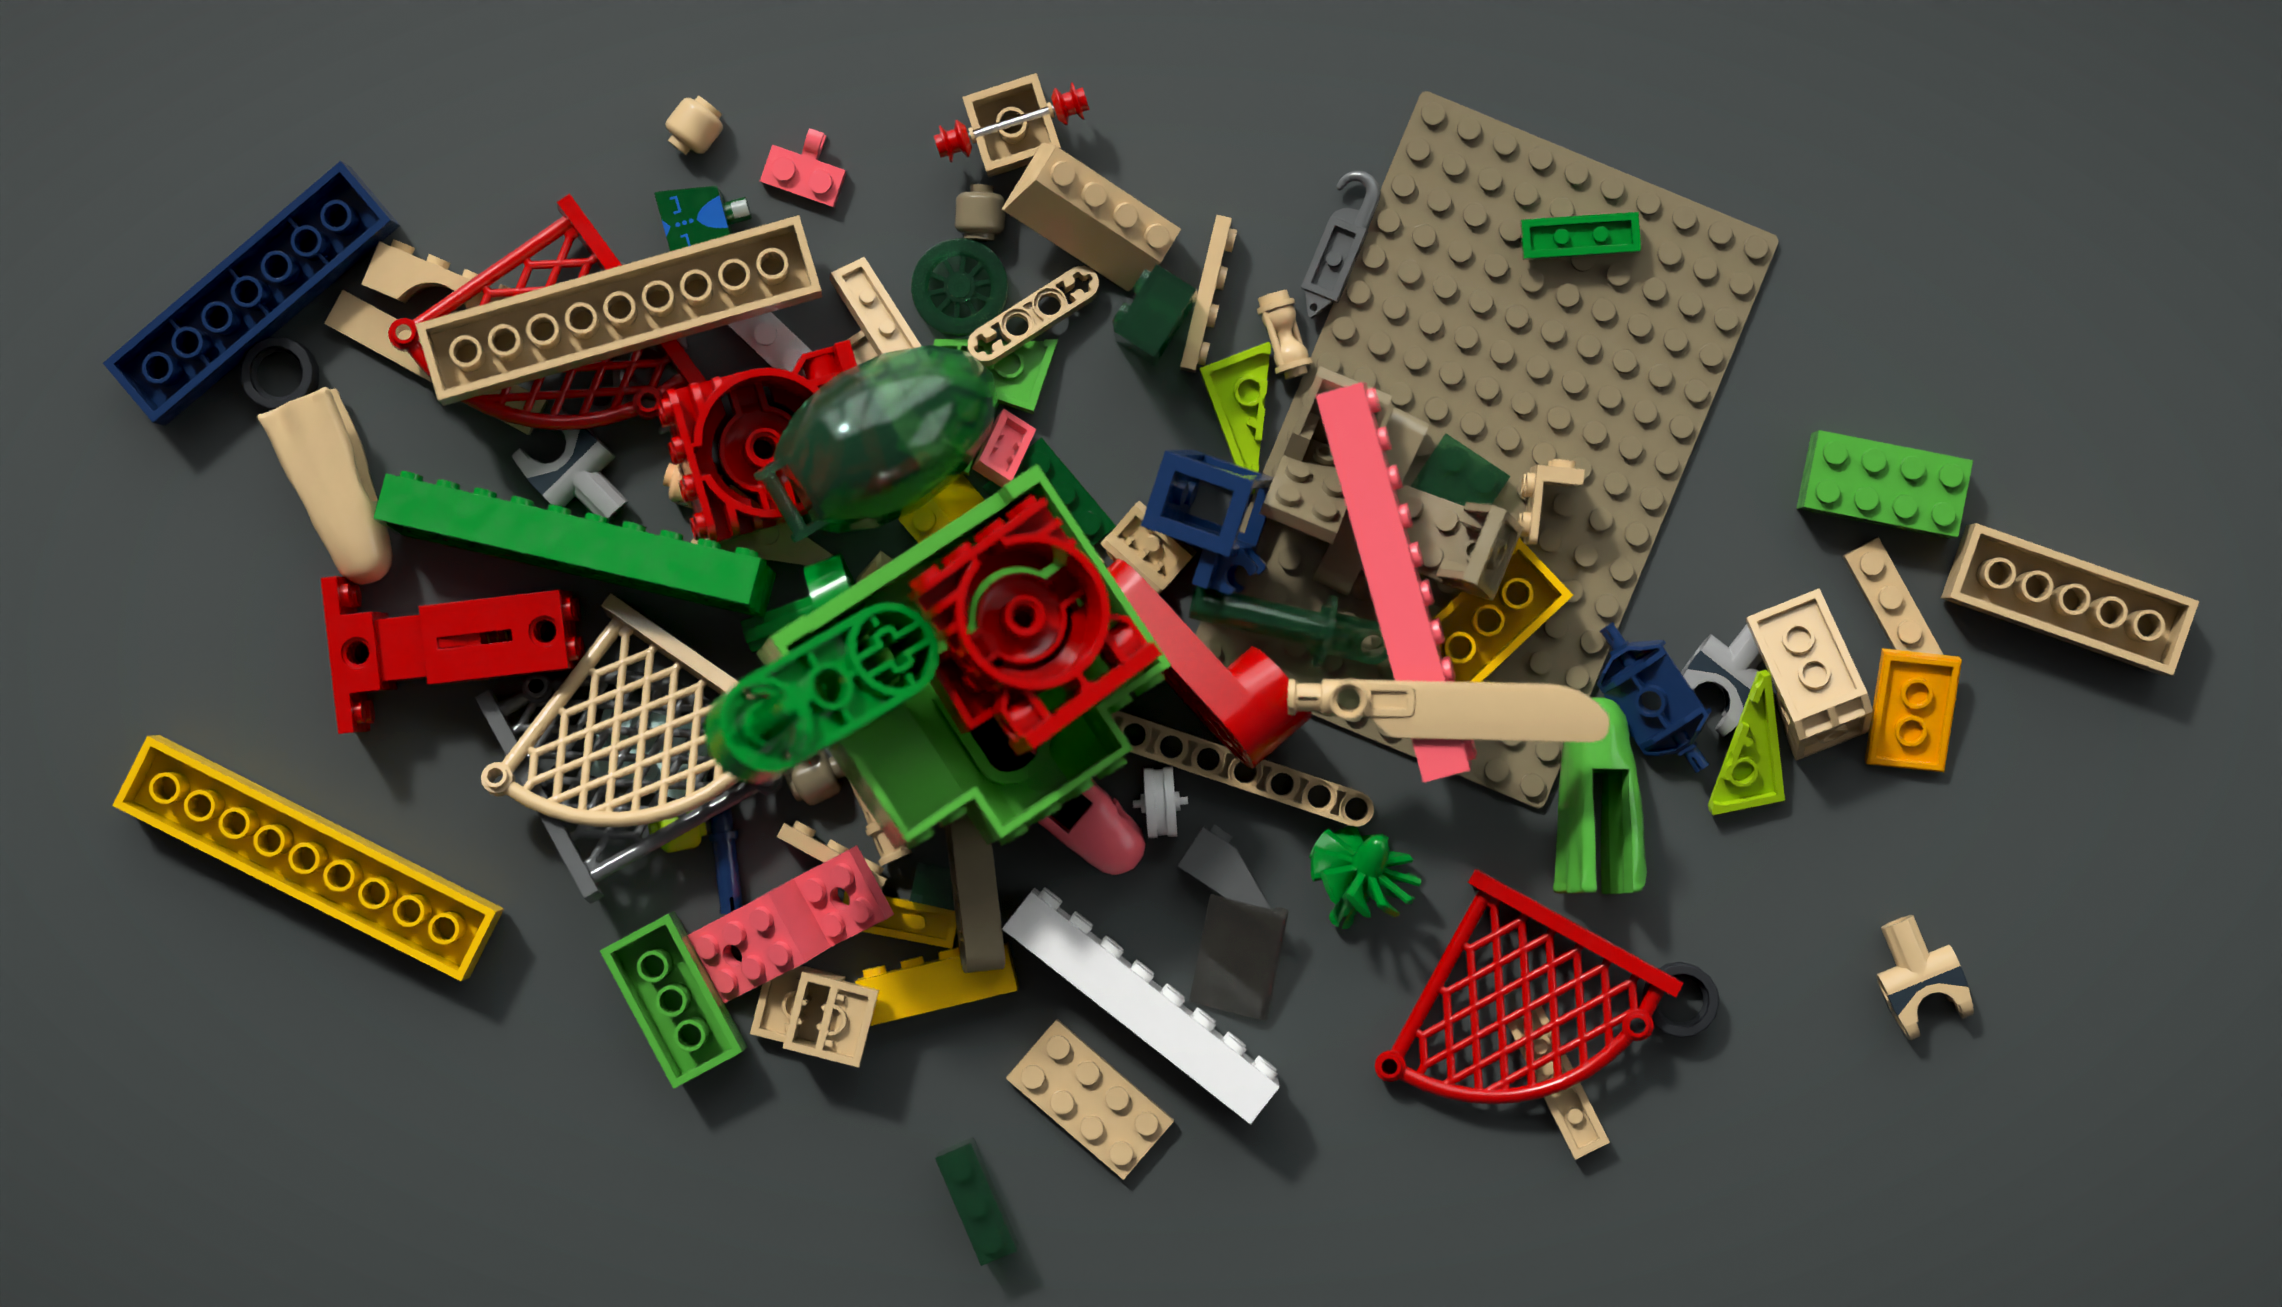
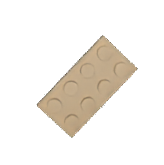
(1090, 1099)

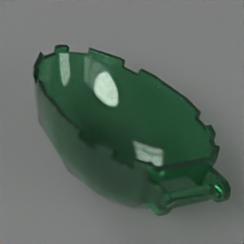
(882, 439)

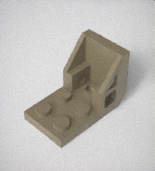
(1306, 484)
(1461, 544)

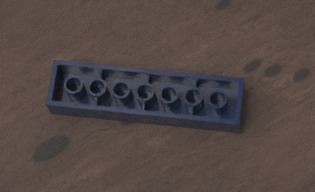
(251, 294)

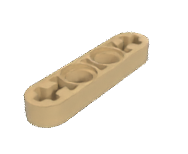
(1030, 312)

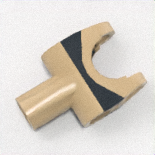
(1919, 974)

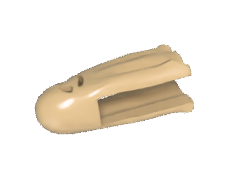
(333, 481)

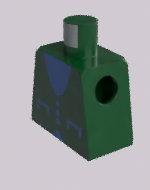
(698, 215)

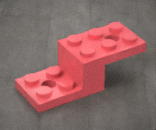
(790, 924)

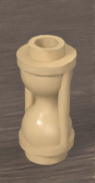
(1280, 320)

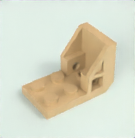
(1813, 674)

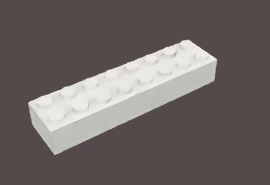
(1142, 1004)

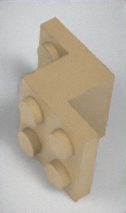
(816, 1014)

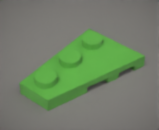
(1018, 375)

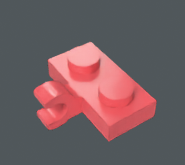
(804, 173)

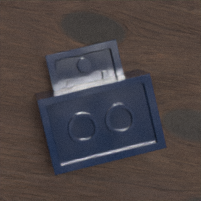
(1224, 544)

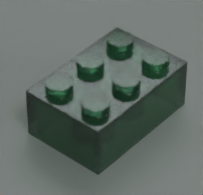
(1155, 313)

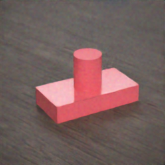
(1004, 448)

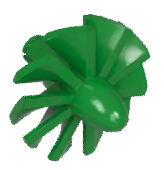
(1357, 870)

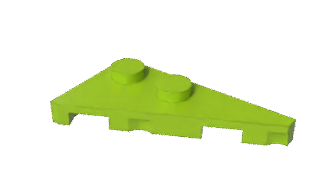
(1238, 398)
(1753, 763)

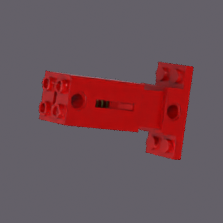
(441, 644)

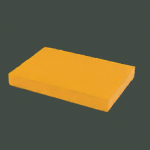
(1913, 710)

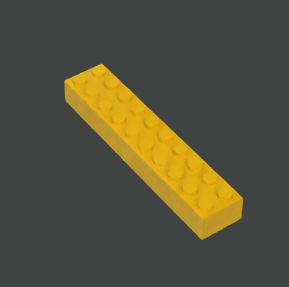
(308, 857)

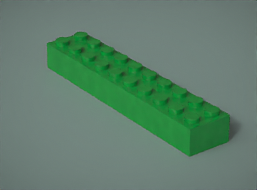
(575, 544)

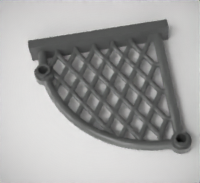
(589, 872)

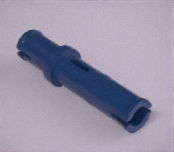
(726, 860)

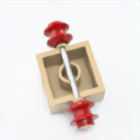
(1010, 123)

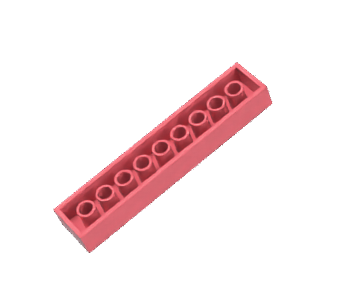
(1390, 559)

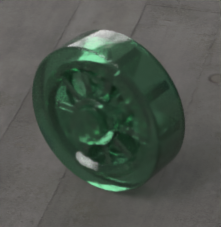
(959, 287)

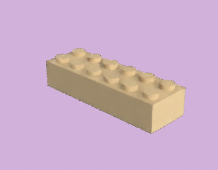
(2070, 599)

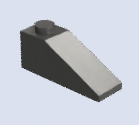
(1221, 867)

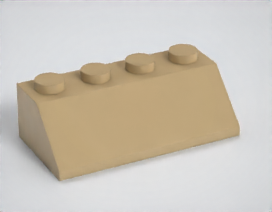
(1089, 217)

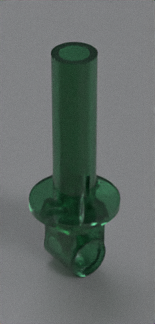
(1323, 630)

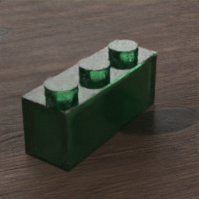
(977, 1201)

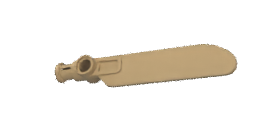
(1461, 709)

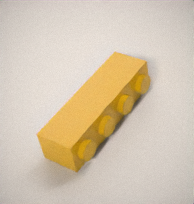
(934, 985)

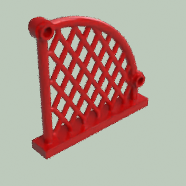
(572, 225)
(1490, 895)

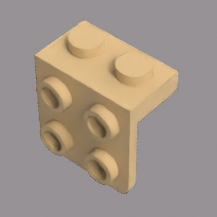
(1557, 473)

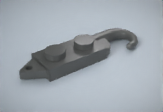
(1340, 246)

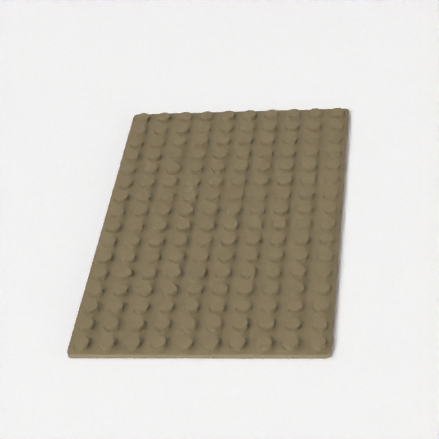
(1524, 368)

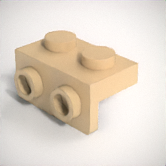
(1150, 553)

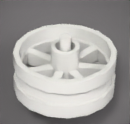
(1160, 802)

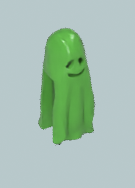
(1621, 815)

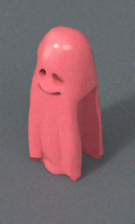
(1103, 833)

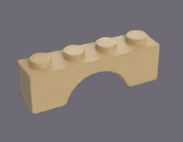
(402, 275)

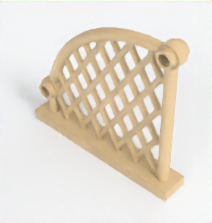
(624, 623)

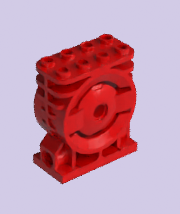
(694, 417)
(1033, 542)

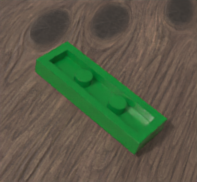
(1580, 235)

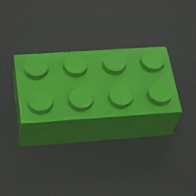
(1884, 484)
(673, 999)

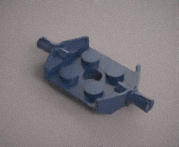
(1644, 668)

